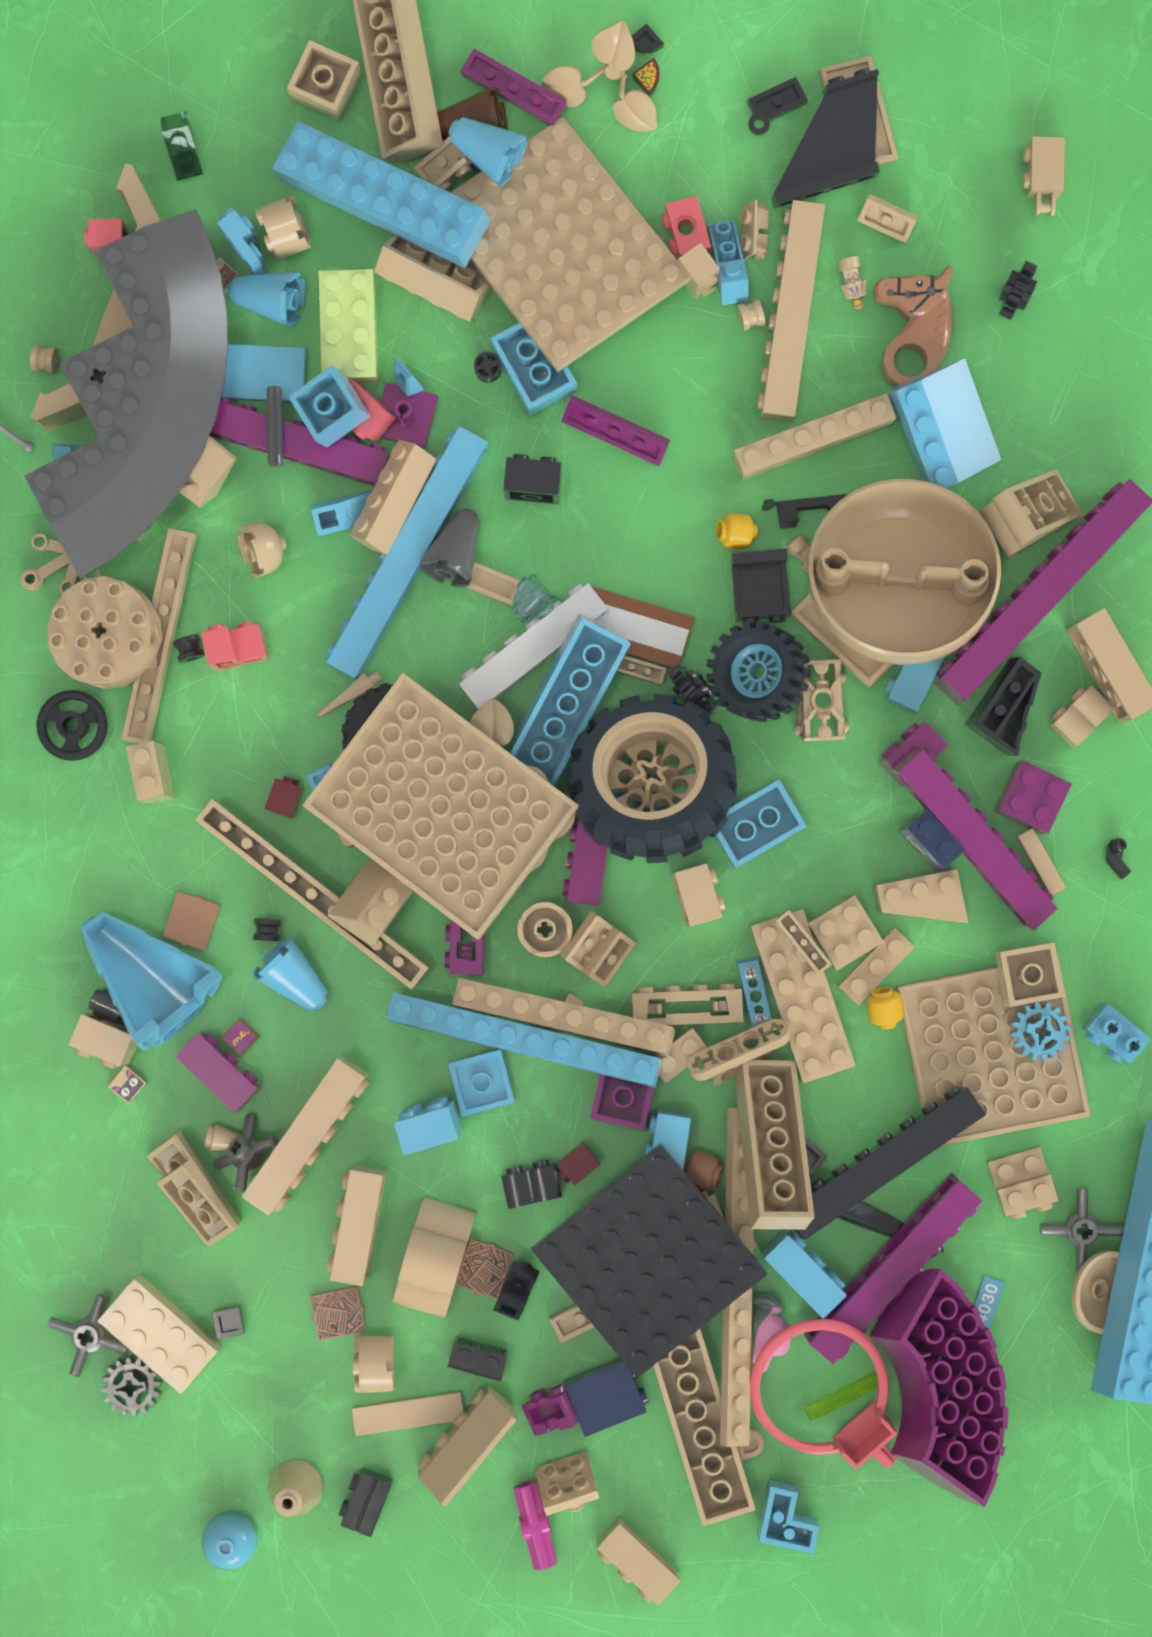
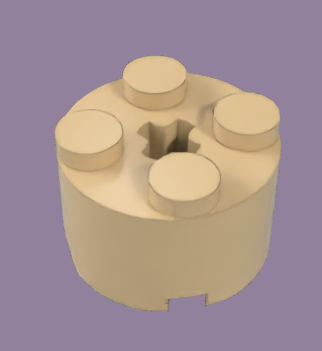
(284, 227)
(534, 941)
(374, 1364)

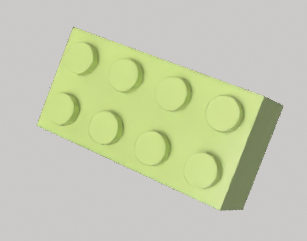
(349, 323)

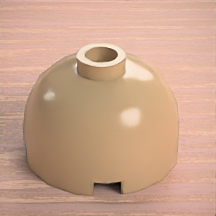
(261, 548)

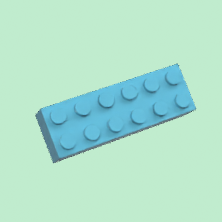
(568, 697)

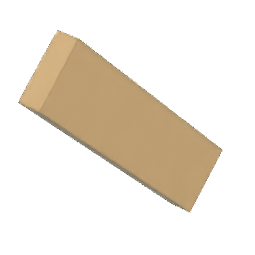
(406, 1413)

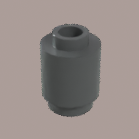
(102, 1006)

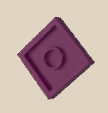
(412, 412)

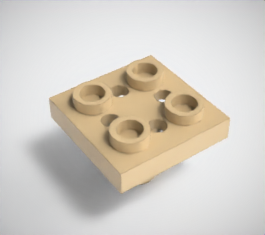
(567, 1488)

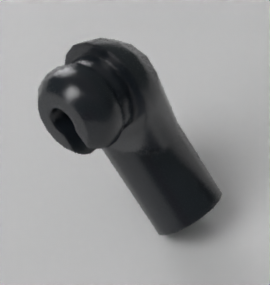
(1114, 857)

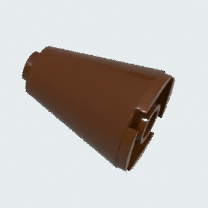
(479, 107)

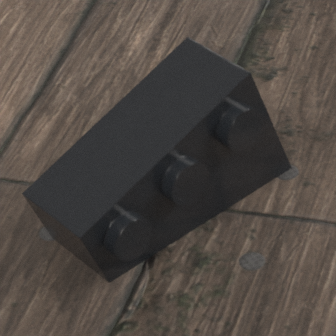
(1005, 706)

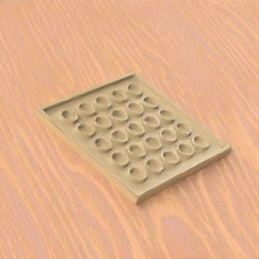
(963, 1039)

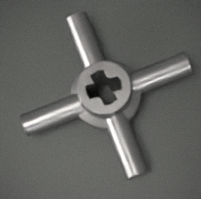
(245, 1153)
(1074, 1222)
(78, 1339)

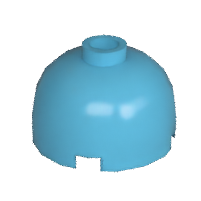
(229, 1540)

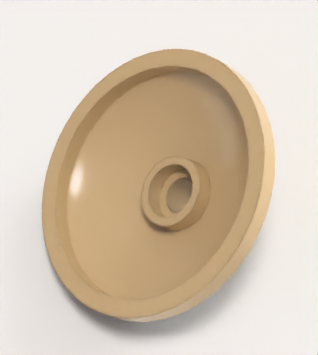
(1093, 1290)

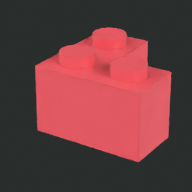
(234, 647)

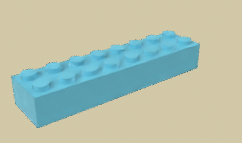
(381, 194)

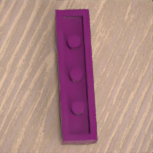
(513, 87)
(615, 430)

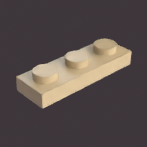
(876, 966)

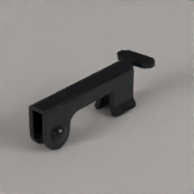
(788, 509)

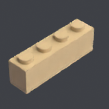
(393, 497)

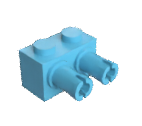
(1115, 1034)

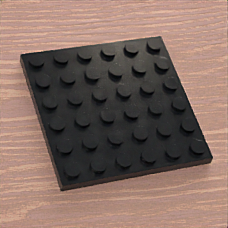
(649, 1260)

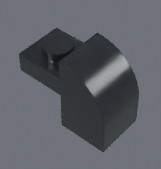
(516, 1289)

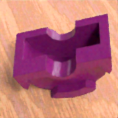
(550, 1410)

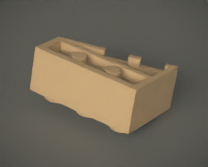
(926, 896)

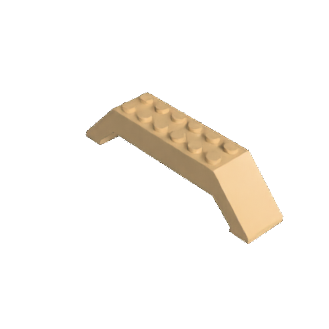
(63, 404)

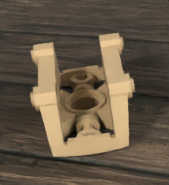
(808, 707)

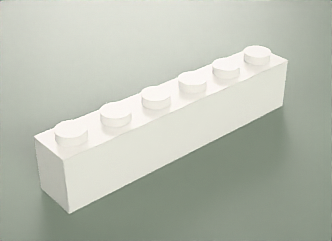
(532, 648)

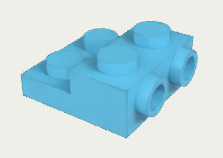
(240, 236)

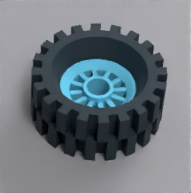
(732, 659)

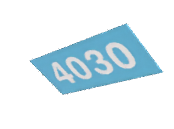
(988, 1299)

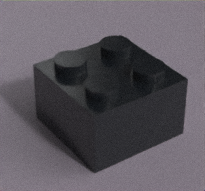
(532, 479)

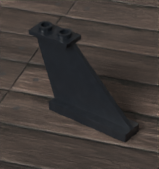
(837, 143)

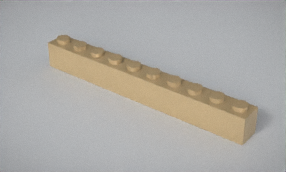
(305, 889)

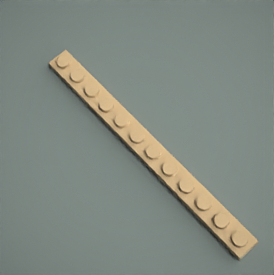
(738, 1315)

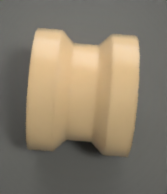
(751, 314)
(44, 359)

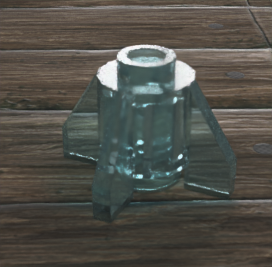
(532, 599)

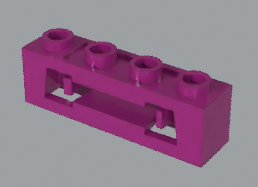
(465, 964)

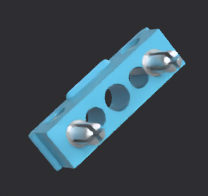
(750, 969)

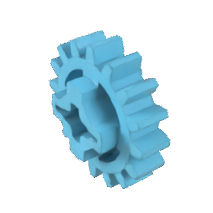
(1037, 1042)

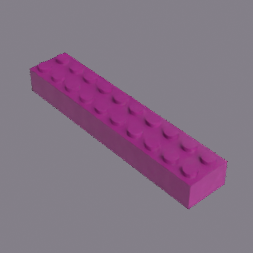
(1047, 587)

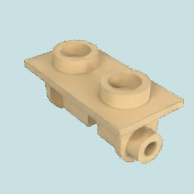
(754, 218)

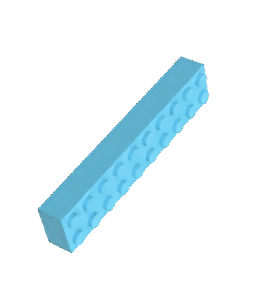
(1126, 1343)

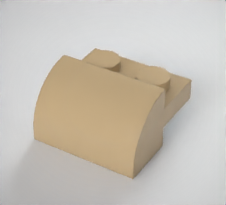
(597, 949)

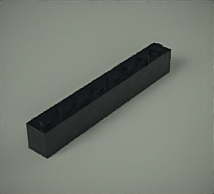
(891, 1156)

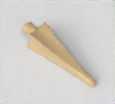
(356, 689)

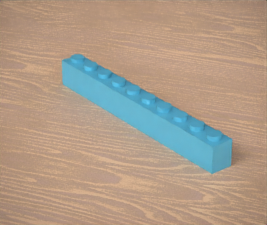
(402, 564)
(524, 1040)

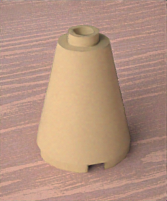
(295, 1488)

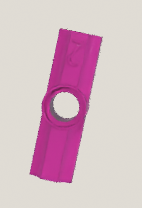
(535, 1525)

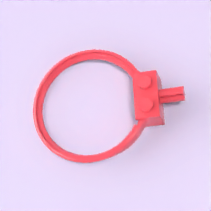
(864, 1434)

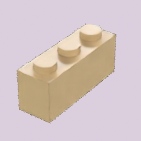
(637, 1562)

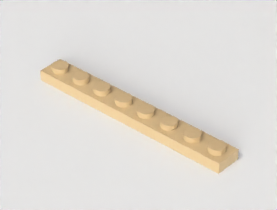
(167, 602)

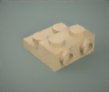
(1022, 1182)

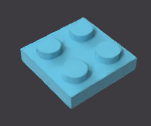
(481, 1082)

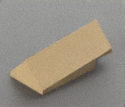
(193, 1189)

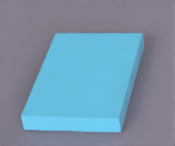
(255, 368)

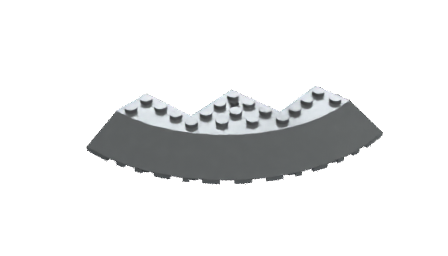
(154, 397)

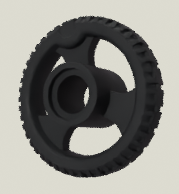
(51, 712)

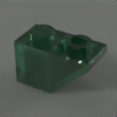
(181, 145)

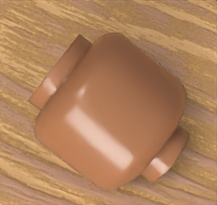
(703, 1170)

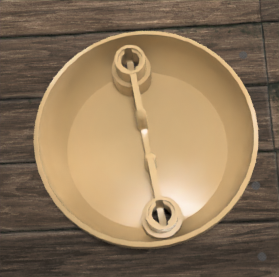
(909, 571)

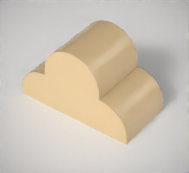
(1030, 512)
(434, 1257)

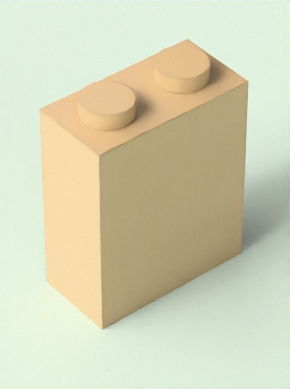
(150, 772)

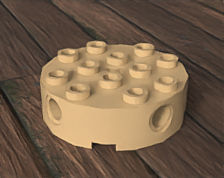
(79, 638)

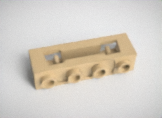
(733, 1004)

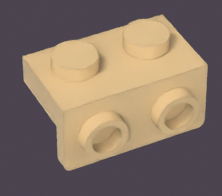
(443, 165)

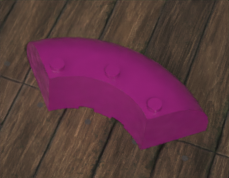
(947, 1385)

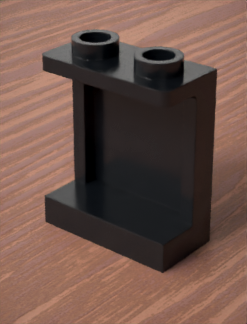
(760, 586)

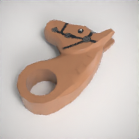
(928, 308)

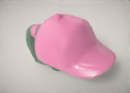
(766, 1324)

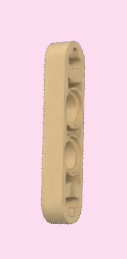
(740, 1053)

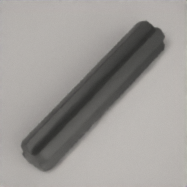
(274, 426)

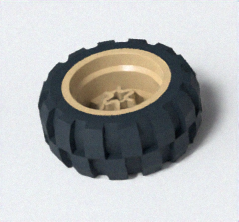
(635, 732)

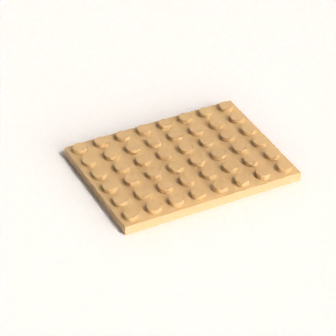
(568, 247)
(441, 806)

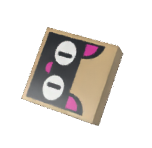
(127, 1084)

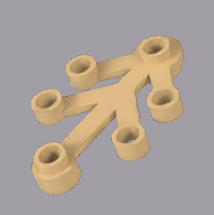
(51, 567)

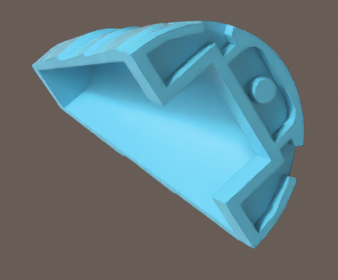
(148, 979)

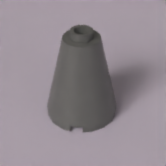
(454, 550)

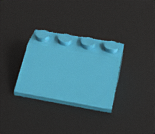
(945, 425)

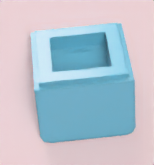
(405, 379)

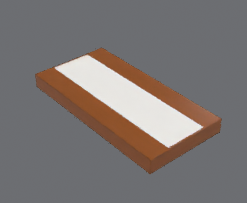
(653, 631)

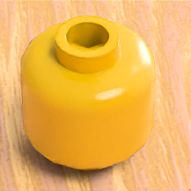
(736, 531)
(885, 1007)

